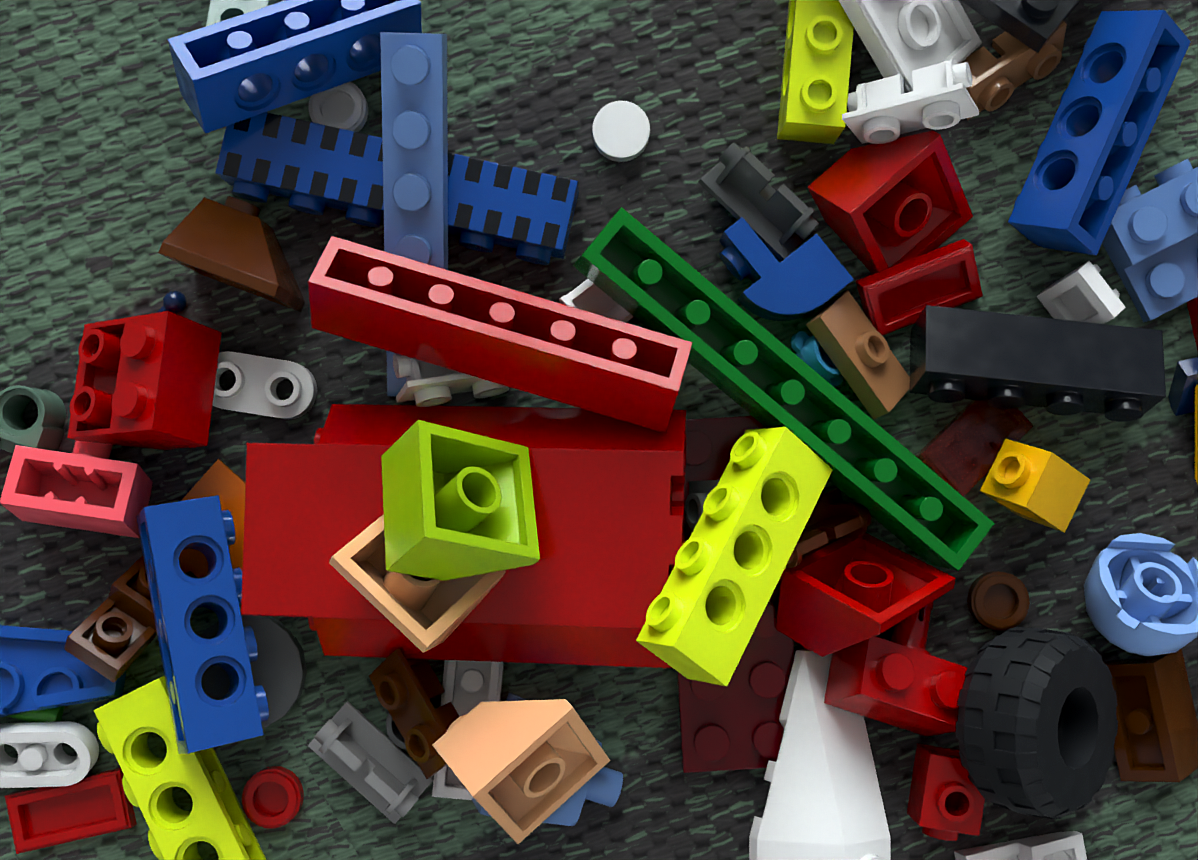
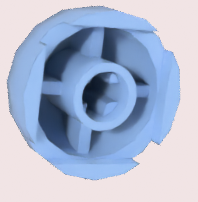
(1143, 595)

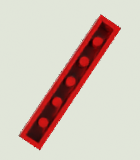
(497, 333)

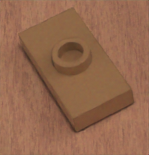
(860, 354)

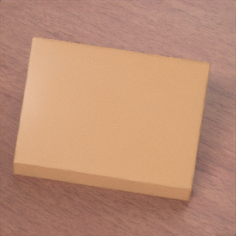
(416, 605)

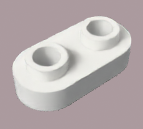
(257, 383)
(41, 755)

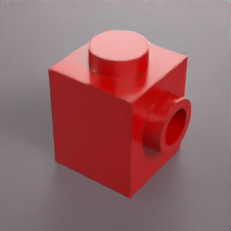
(943, 796)

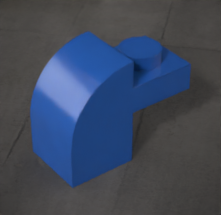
(782, 288)

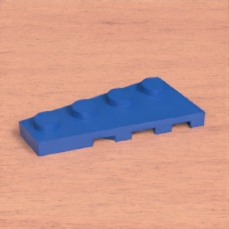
(43, 675)

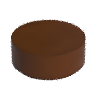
(998, 600)

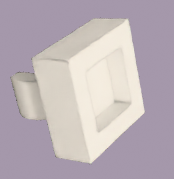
(1082, 297)

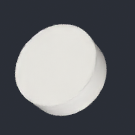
(340, 107)
(621, 131)

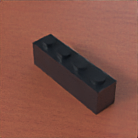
(1036, 363)

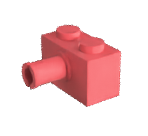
(76, 489)

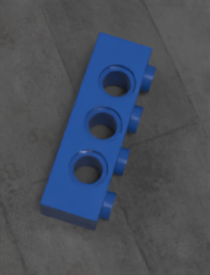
(283, 54)
(1099, 130)
(185, 656)

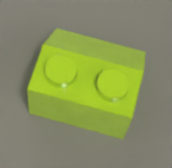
(457, 504)

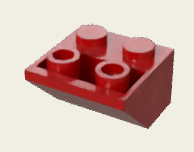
(145, 382)

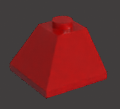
(893, 199)
(854, 593)

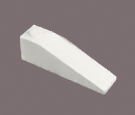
(824, 780)

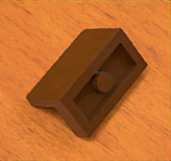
(1154, 719)

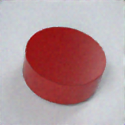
(272, 797)

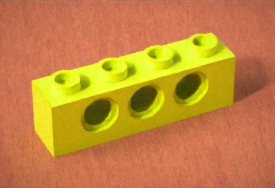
(815, 71)
(735, 555)
(150, 781)

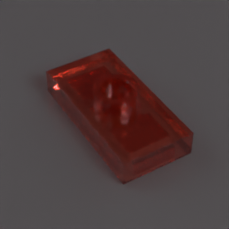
(971, 442)

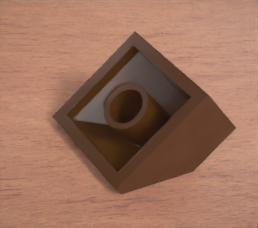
(234, 249)

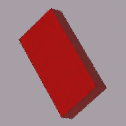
(937, 278)
(69, 813)

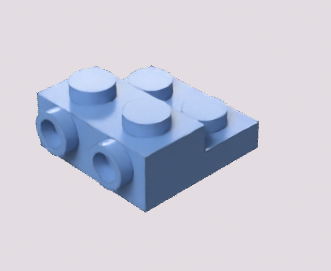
(1157, 242)

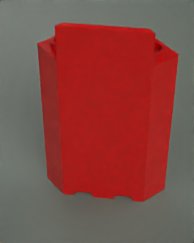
(604, 523)

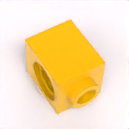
(1035, 484)

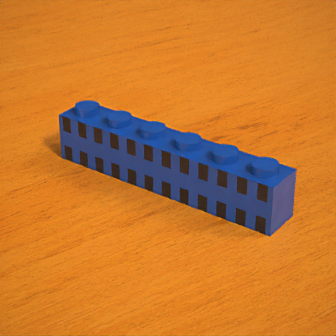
(345, 172)

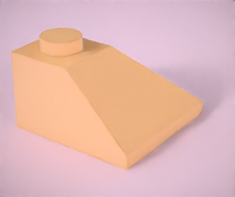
(521, 759)

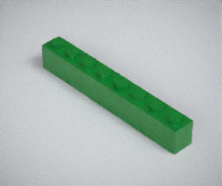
(783, 391)

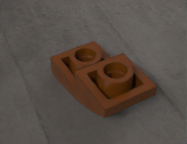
(118, 627)

